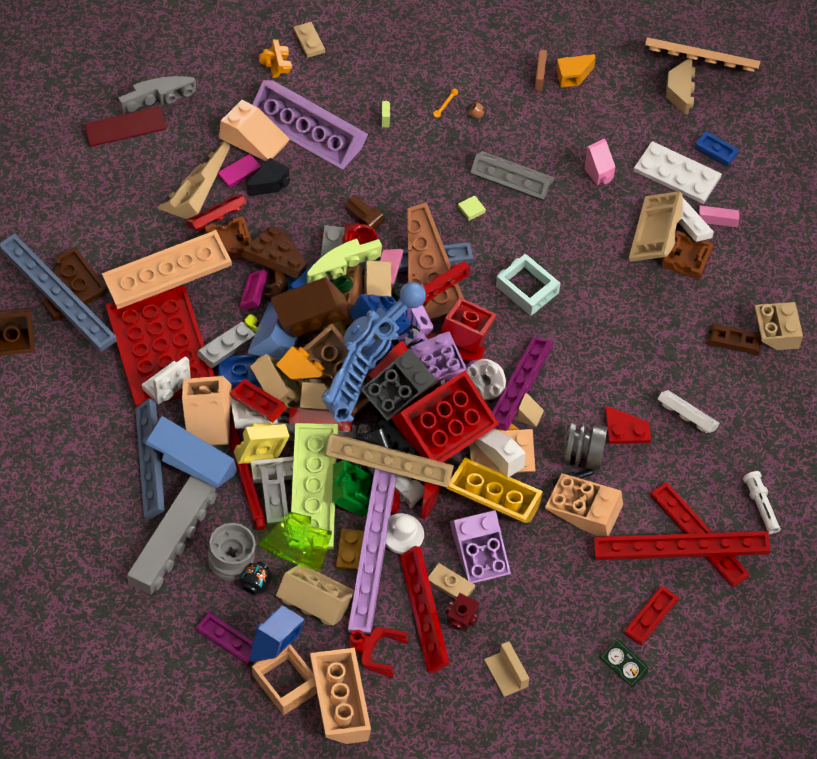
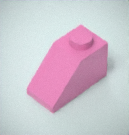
(599, 163)

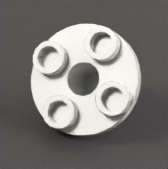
(487, 378)
(404, 533)

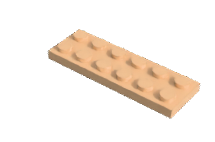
(693, 53)
(166, 269)

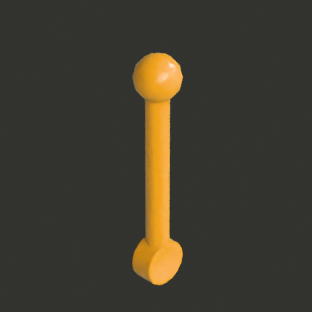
(437, 113)

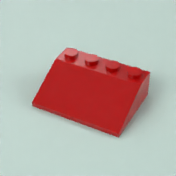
(446, 419)

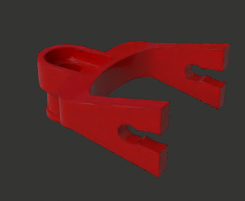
(365, 645)

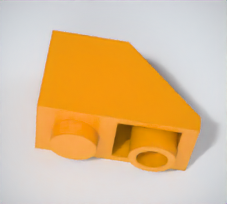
(574, 70)
(299, 366)

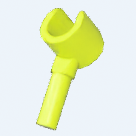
(251, 321)

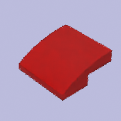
(430, 497)

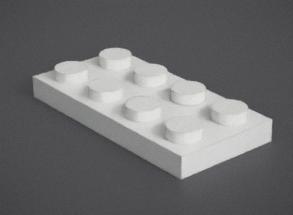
(677, 172)

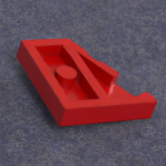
(626, 428)

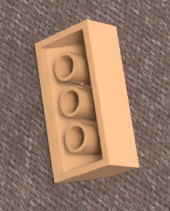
(341, 695)

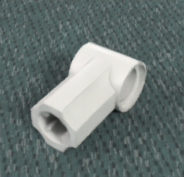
(410, 490)

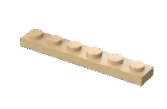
(389, 460)

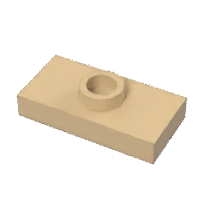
(450, 582)

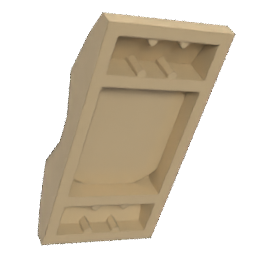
(657, 226)

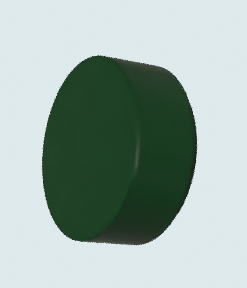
(343, 283)

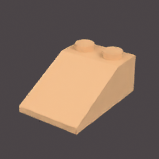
(252, 131)

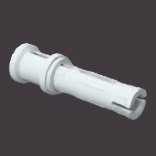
(760, 492)

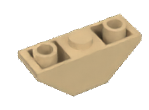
(680, 86)

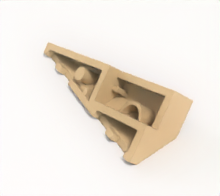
(195, 187)

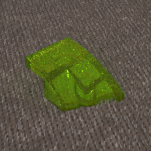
(298, 541)

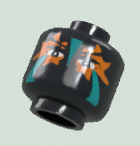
(255, 578)

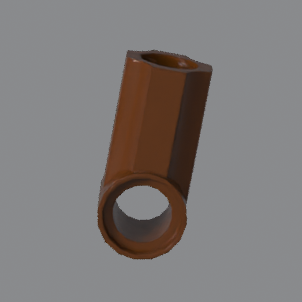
(364, 212)

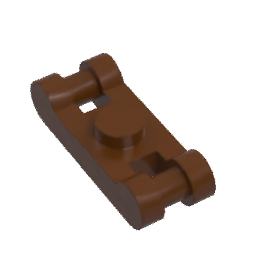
(734, 339)

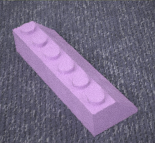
(310, 124)

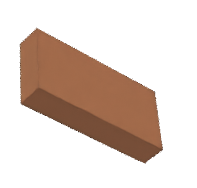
(540, 70)

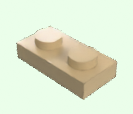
(309, 39)

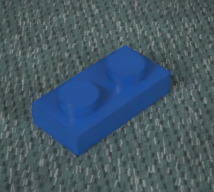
(716, 148)

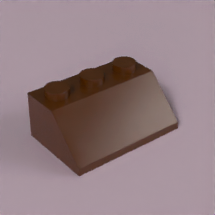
(310, 307)
(16, 331)

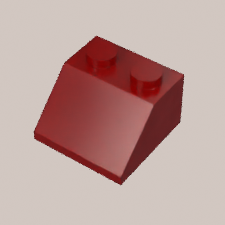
(468, 325)

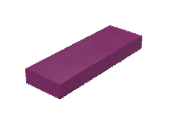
(225, 637)

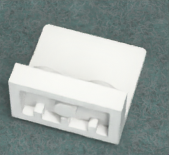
(167, 381)

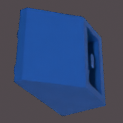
(374, 302)
(275, 634)

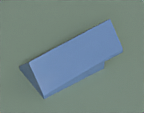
(271, 337)
(191, 453)

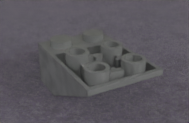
(400, 385)

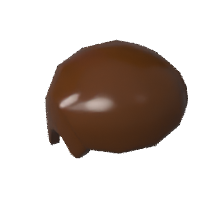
(276, 282)

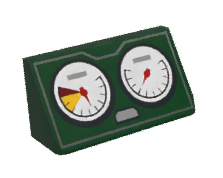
(625, 663)

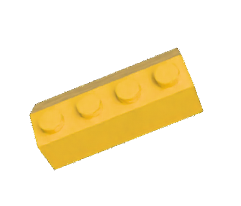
(496, 490)

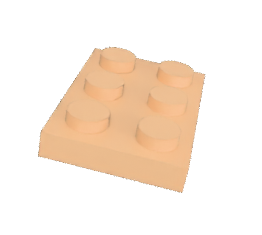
(523, 438)

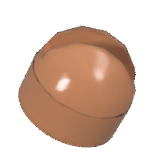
(476, 111)

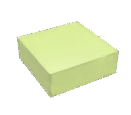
(385, 114)
(471, 208)

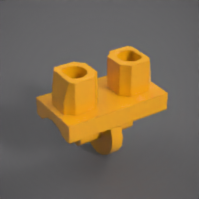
(274, 59)

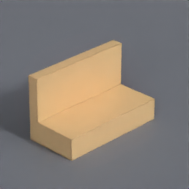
(377, 278)
(507, 670)

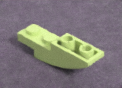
(337, 260)

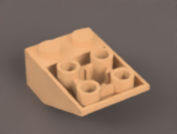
(208, 408)
(586, 504)

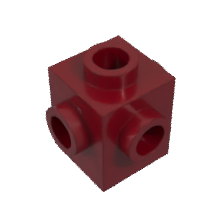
(462, 612)

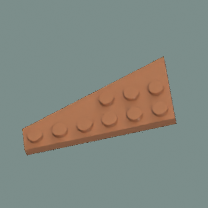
(428, 259)

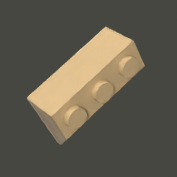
(315, 594)

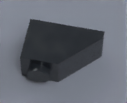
(269, 178)

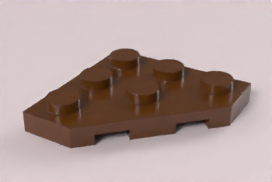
(277, 252)
(78, 277)

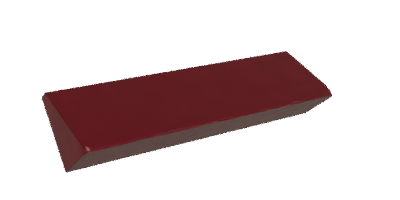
(125, 126)

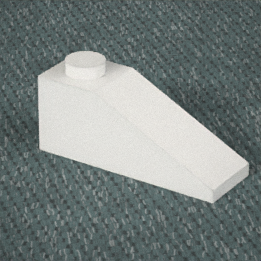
(502, 451)

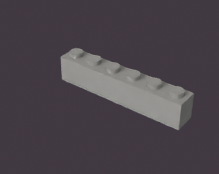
(171, 535)

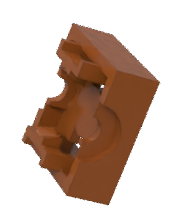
(229, 234)
(685, 263)

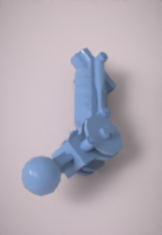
(366, 346)

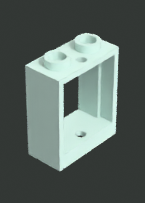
(538, 300)

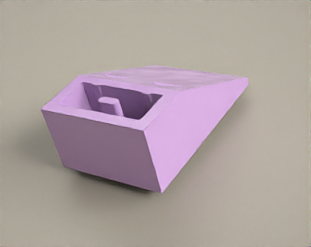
(440, 356)
(480, 546)

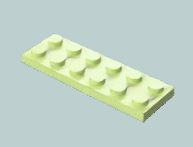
(314, 475)

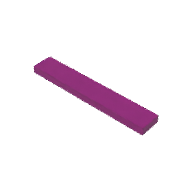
(521, 381)

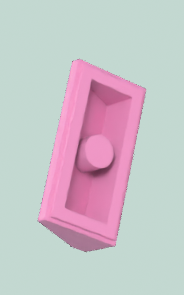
(719, 216)
(395, 257)

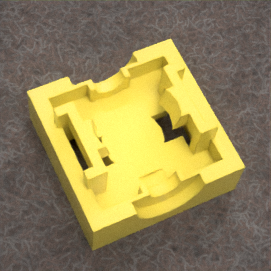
(261, 442)

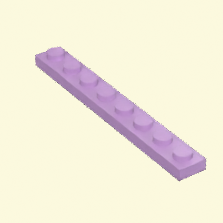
(372, 552)

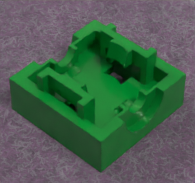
(349, 493)

